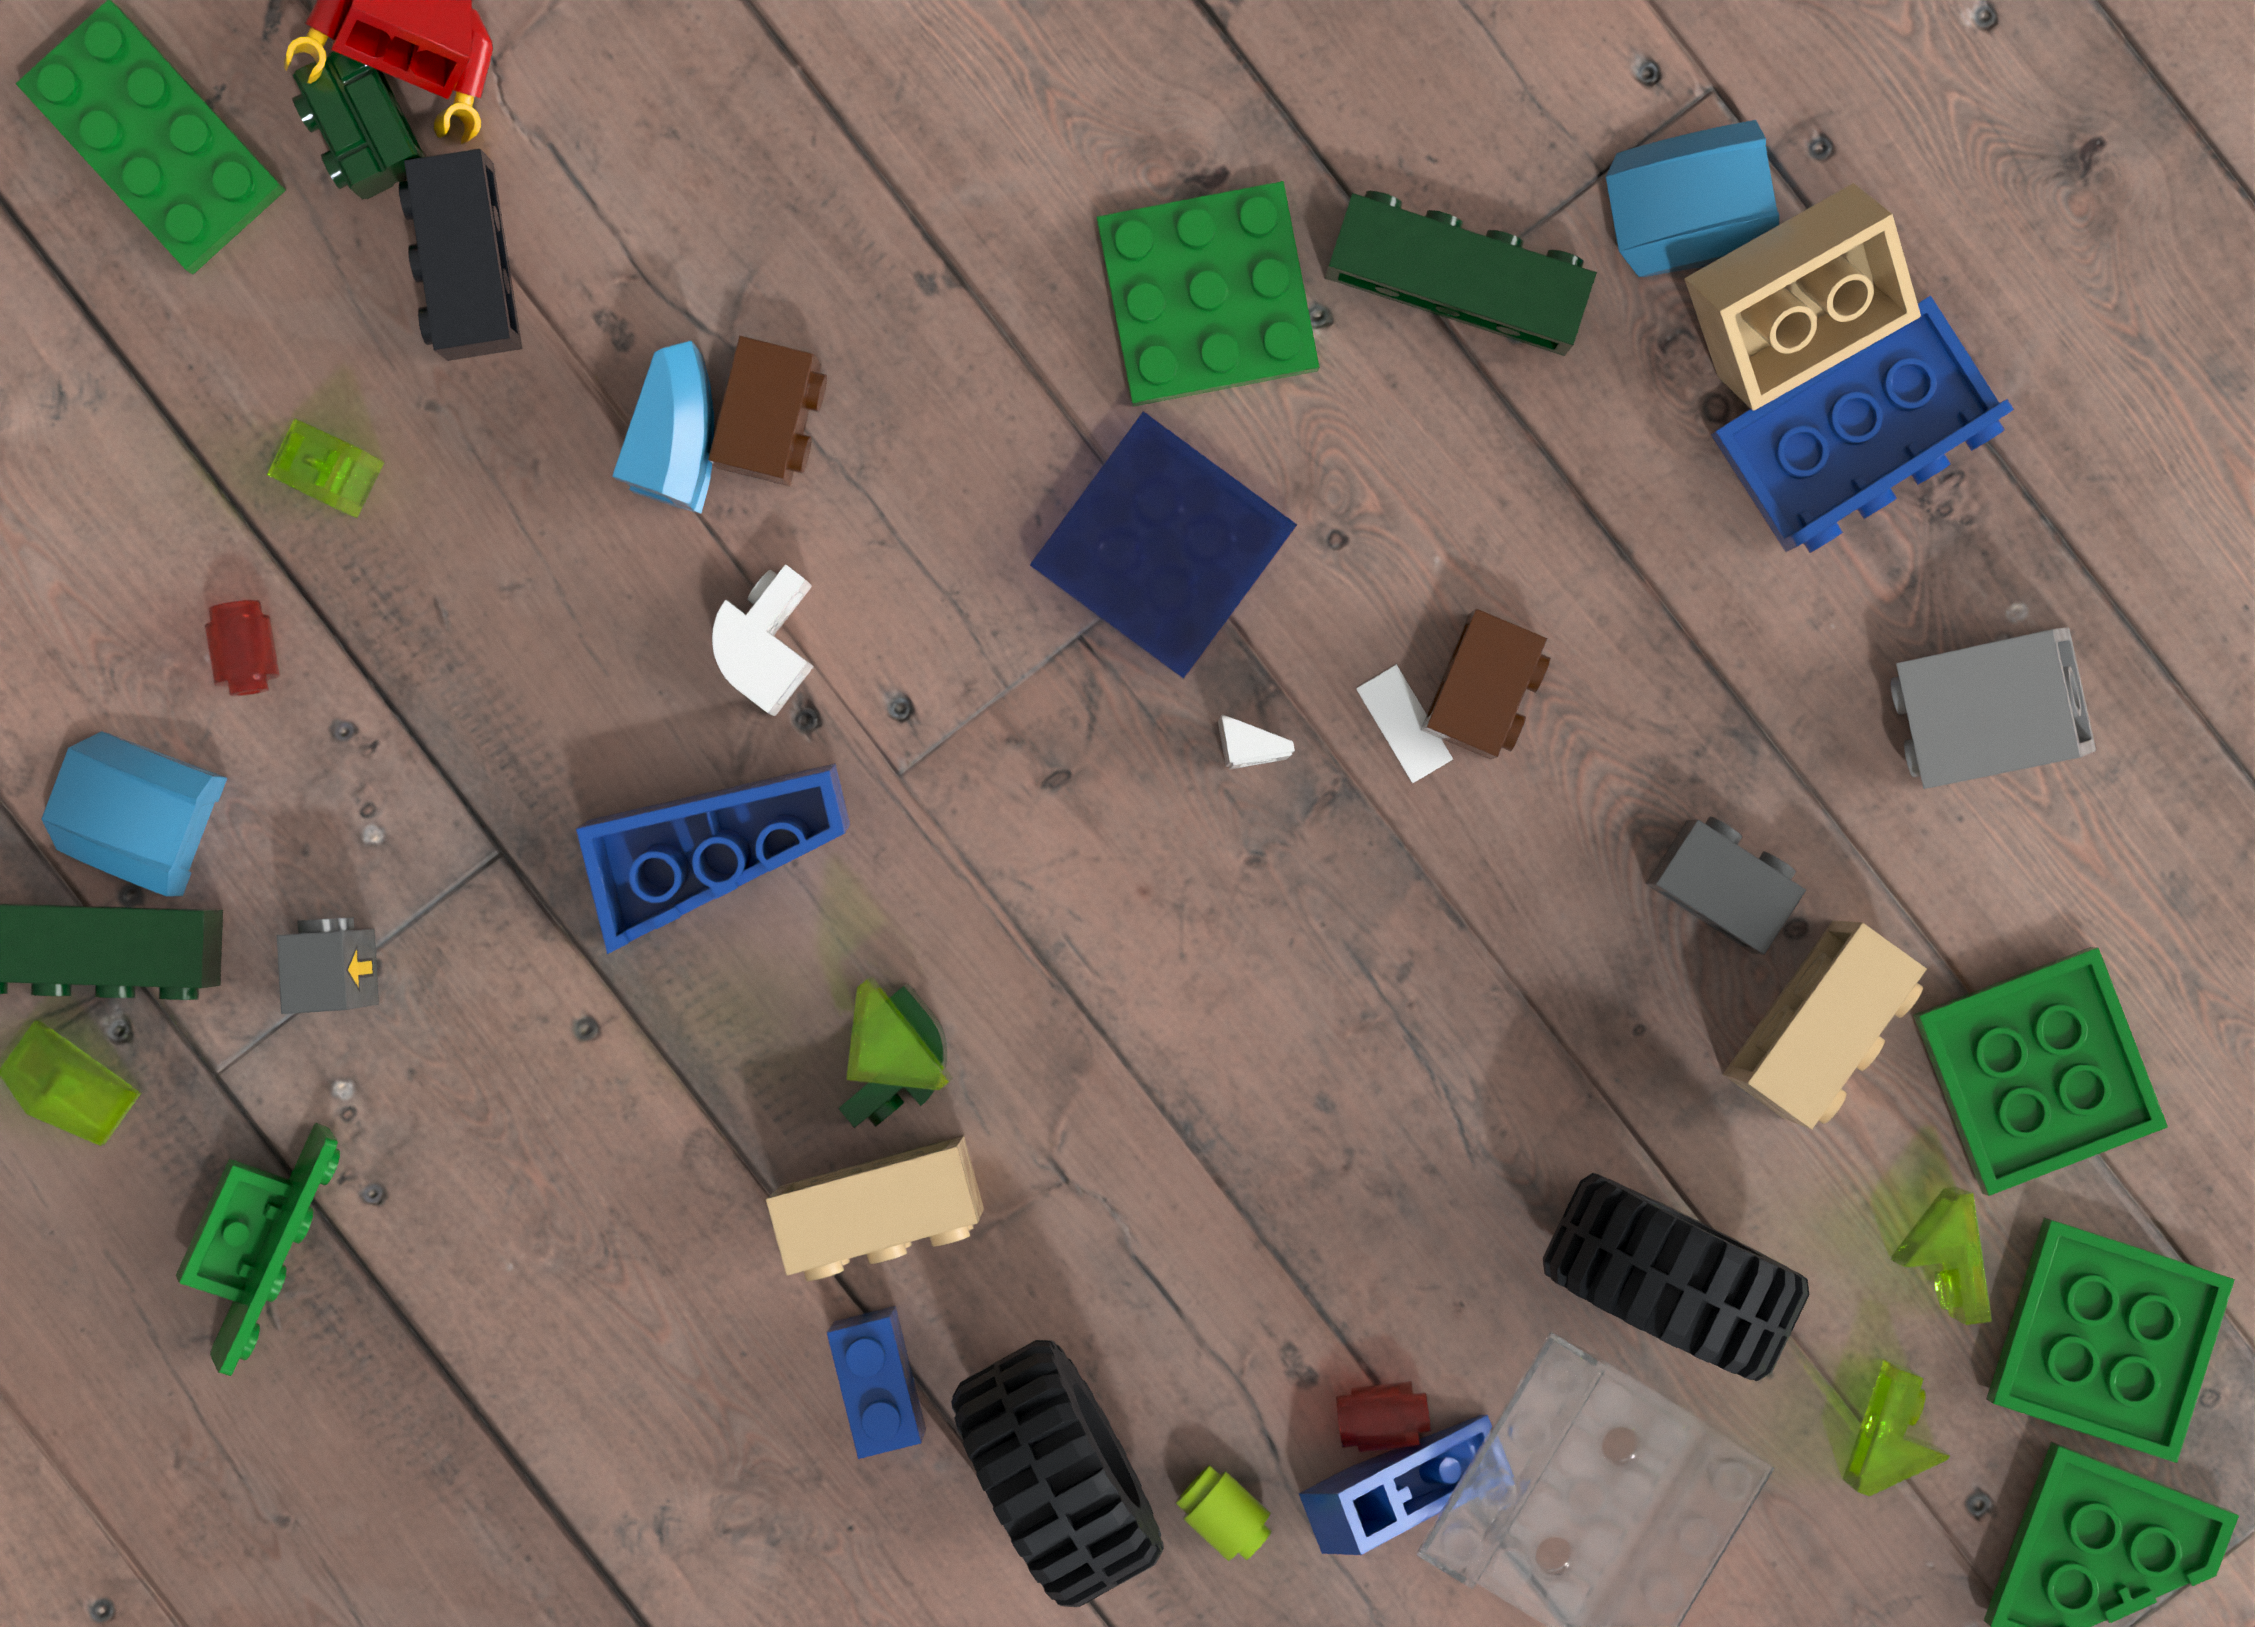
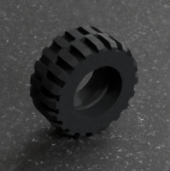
(1675, 1278)
(1056, 1474)

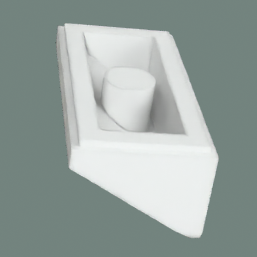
(1249, 745)

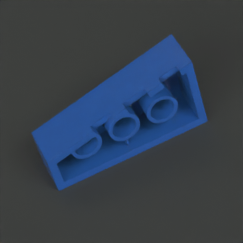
(687, 851)

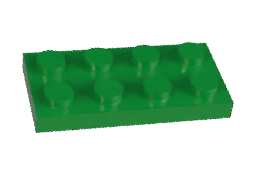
(150, 136)

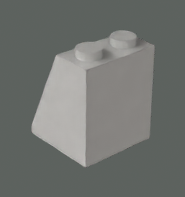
(1993, 708)

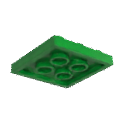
(1208, 293)
(2040, 1071)
(2110, 1340)

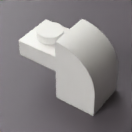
(747, 647)

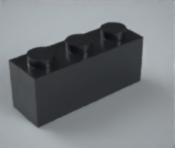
(460, 255)

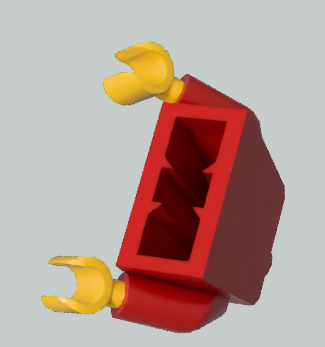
(418, 41)

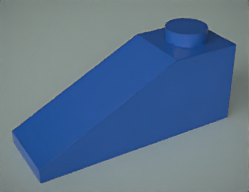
(1391, 1491)

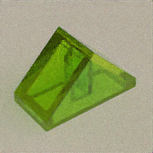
(325, 468)
(887, 1045)
(66, 1085)

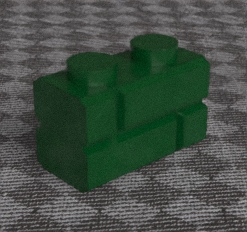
(359, 123)

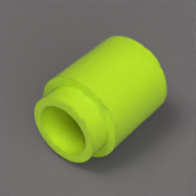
(1225, 1514)

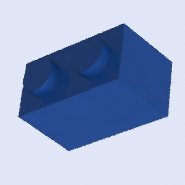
(876, 1382)

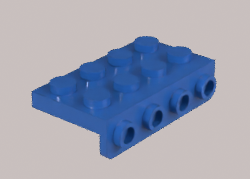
(1861, 430)

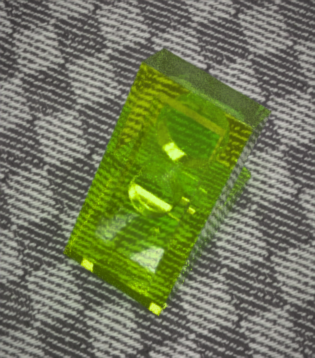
(1951, 1237)
(1882, 1449)

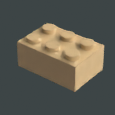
(1804, 296)
(1826, 1023)
(876, 1209)

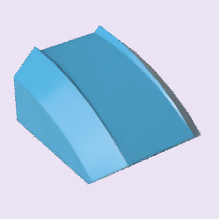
(1691, 198)
(671, 431)
(131, 811)

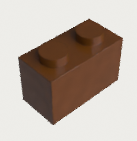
(767, 411)
(1486, 685)

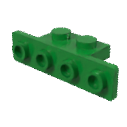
(247, 1238)

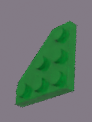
(2103, 1545)

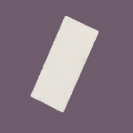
(1401, 722)

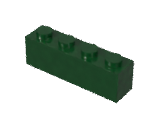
(1461, 273)
(110, 949)

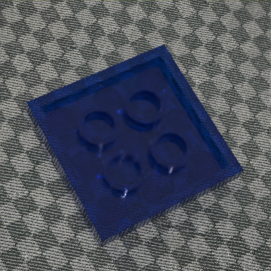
(1163, 545)

